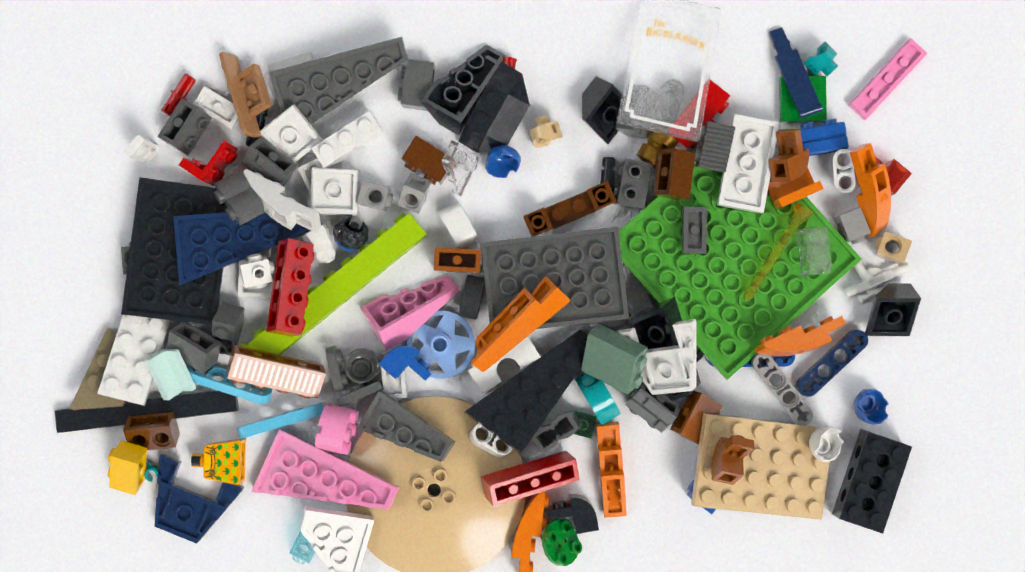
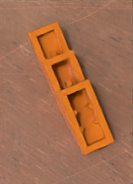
(611, 469)

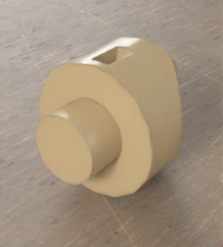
(545, 131)

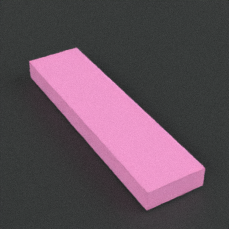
(887, 79)

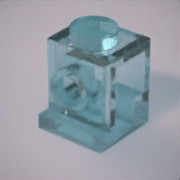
(300, 555)

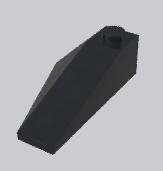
(456, 94)

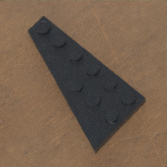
(525, 400)

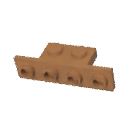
(247, 92)

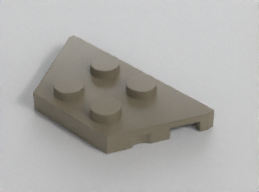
(87, 393)

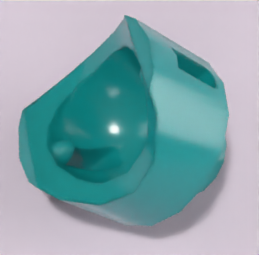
(823, 60)

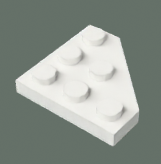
(337, 537)

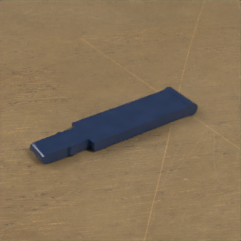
(794, 75)

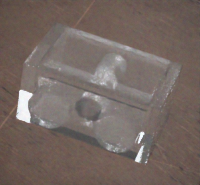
(814, 251)

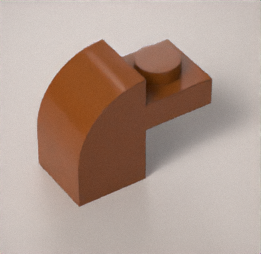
(792, 158)
(728, 458)

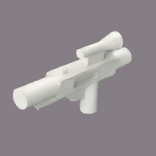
(872, 278)

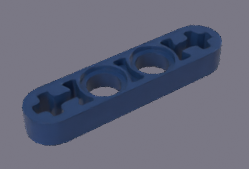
(834, 366)

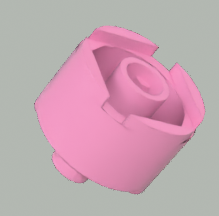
(336, 428)

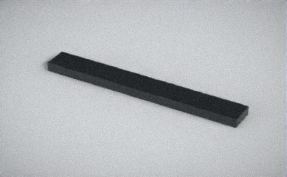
(182, 405)

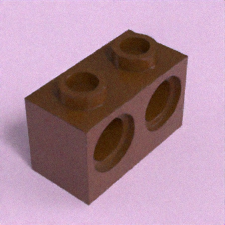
(152, 430)

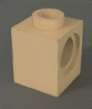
(897, 257)

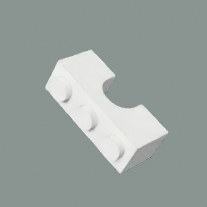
(338, 145)
(523, 354)

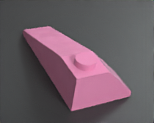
(400, 315)

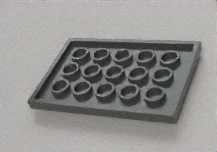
(580, 263)

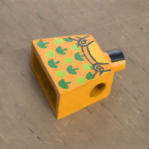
(223, 461)

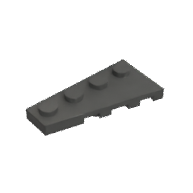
(398, 424)

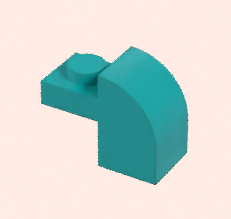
(598, 398)

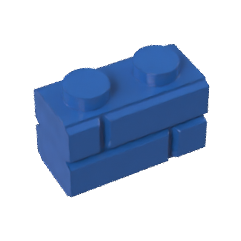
(824, 138)

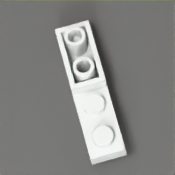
(279, 207)

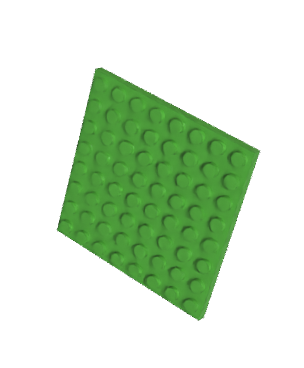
(714, 283)

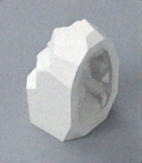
(323, 244)

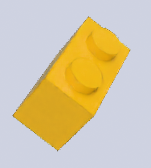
(127, 467)

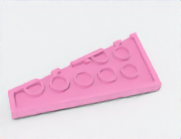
(307, 472)

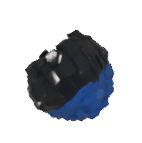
(349, 236)

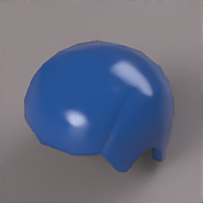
(502, 161)
(870, 406)

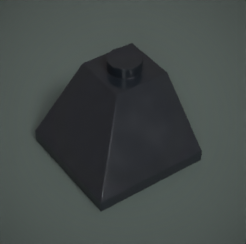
(601, 108)
(893, 311)

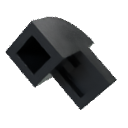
(581, 510)

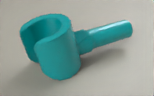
(149, 467)

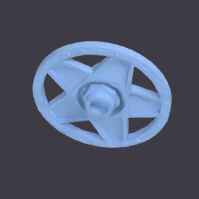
(443, 344)

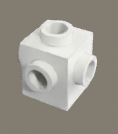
(256, 279)

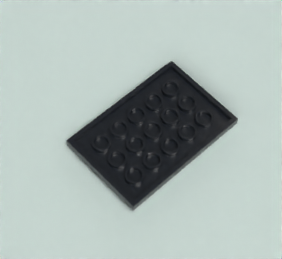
(152, 266)

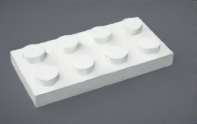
(748, 170)
(126, 370)

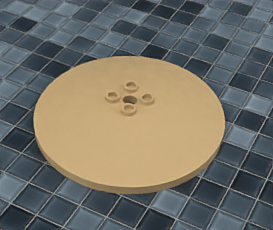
(442, 531)

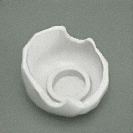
(825, 443)

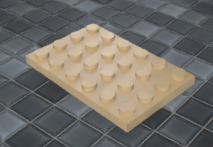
(778, 473)

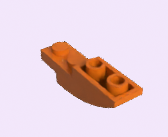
(875, 188)
(799, 340)
(530, 525)

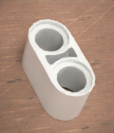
(841, 172)
(458, 225)
(489, 443)

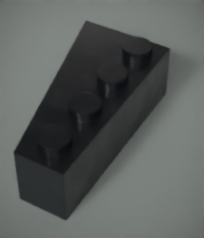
(656, 330)

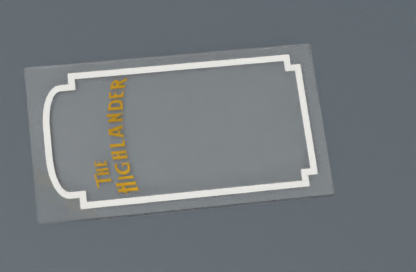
(670, 67)

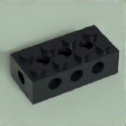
(884, 488)

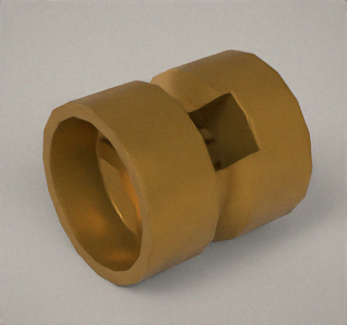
(649, 151)

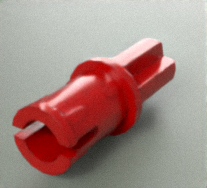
(181, 91)

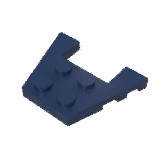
(185, 511)

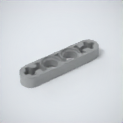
(781, 388)

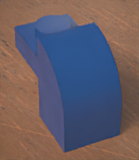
(400, 358)

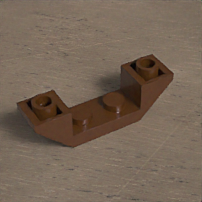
(569, 209)

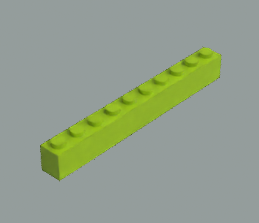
(347, 281)

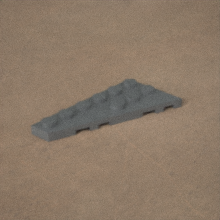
(332, 80)

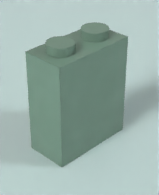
(614, 359)

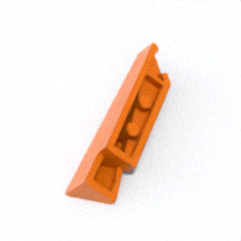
(517, 322)

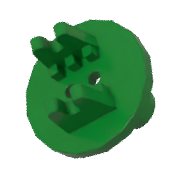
(559, 551)

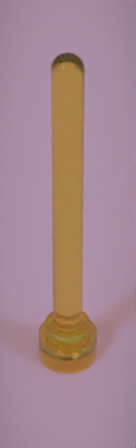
(800, 214)

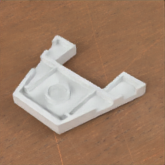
(671, 367)

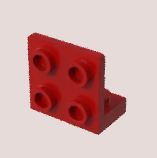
(213, 171)

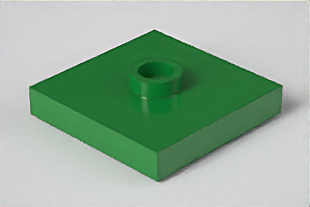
(788, 112)

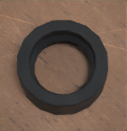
(472, 297)

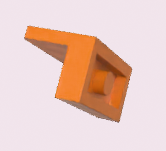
(788, 192)

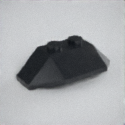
(497, 111)

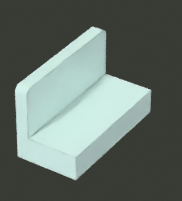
(170, 373)

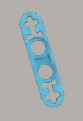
(227, 385)
(280, 420)

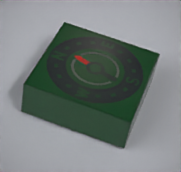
(588, 423)

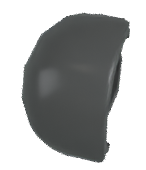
(361, 366)

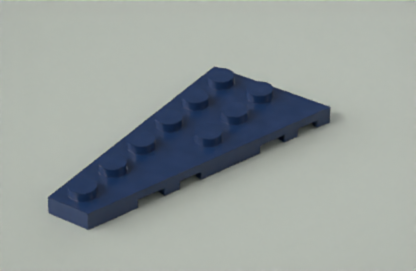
(215, 241)

